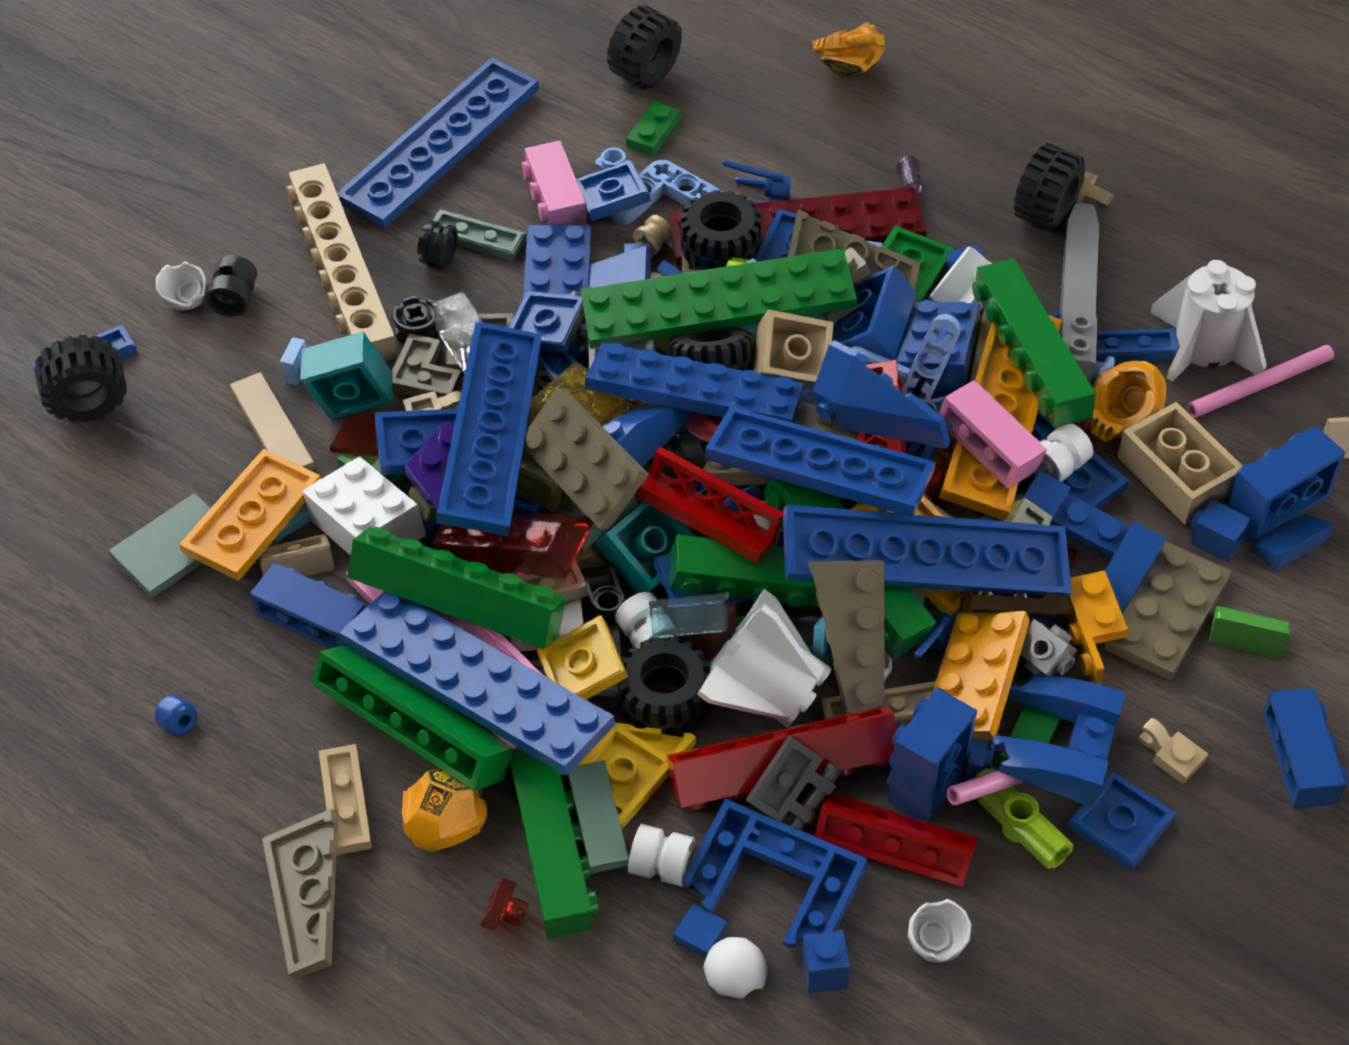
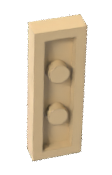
(346, 797)

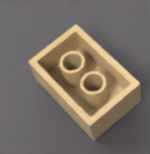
(1178, 461)

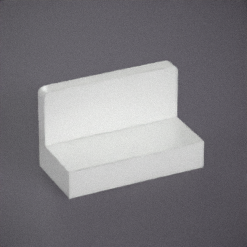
(957, 283)

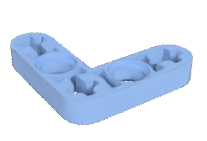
(664, 179)
(907, 375)

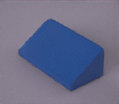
(1293, 540)

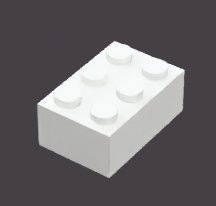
(360, 499)

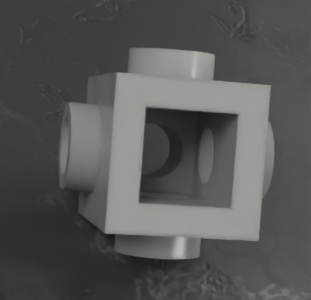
(1047, 650)

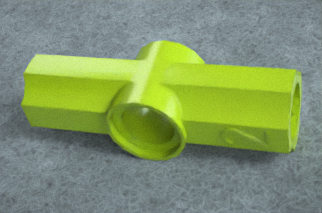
(1034, 831)

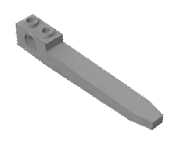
(1080, 286)

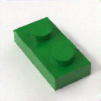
(653, 128)

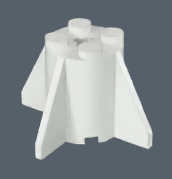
(1213, 319)
(765, 666)

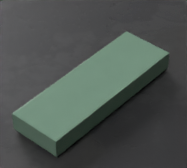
(484, 236)
(598, 817)

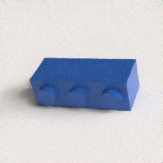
(304, 605)
(1304, 748)

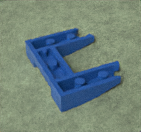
(1128, 547)
(1081, 767)
(742, 831)

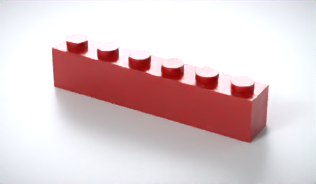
(735, 766)

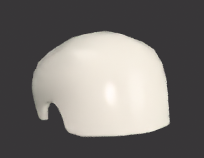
(182, 286)
(939, 931)
(735, 967)

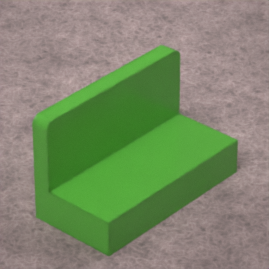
(1249, 632)

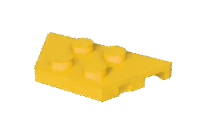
(636, 763)

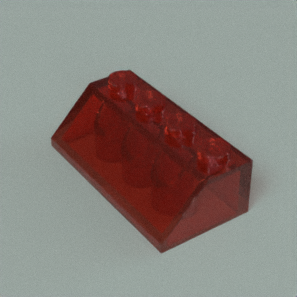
(535, 544)

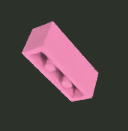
(554, 185)
(992, 434)

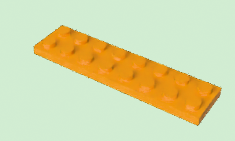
(966, 478)

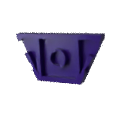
(429, 464)

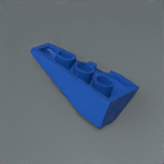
(870, 403)
(647, 429)

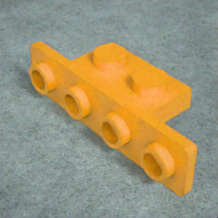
(1093, 620)

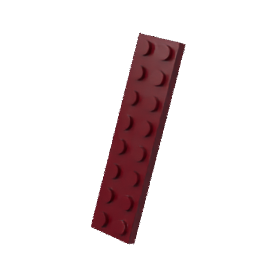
(861, 213)

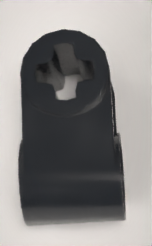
(603, 593)

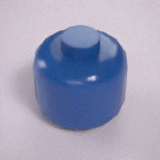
(175, 715)

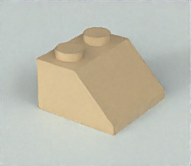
(791, 346)

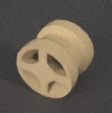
(655, 232)

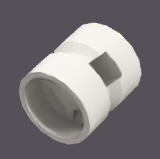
(1066, 452)
(635, 619)
(661, 855)

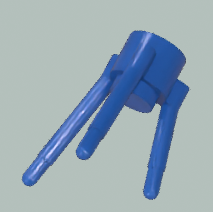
(776, 185)
(936, 639)

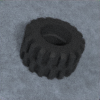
(644, 47)
(1049, 186)
(719, 228)
(723, 346)
(80, 378)
(664, 663)

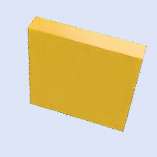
(584, 659)

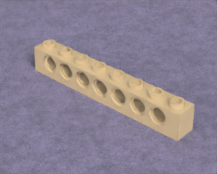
(339, 258)

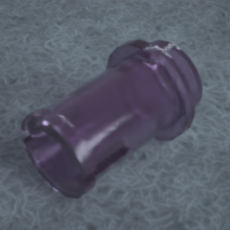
(909, 169)

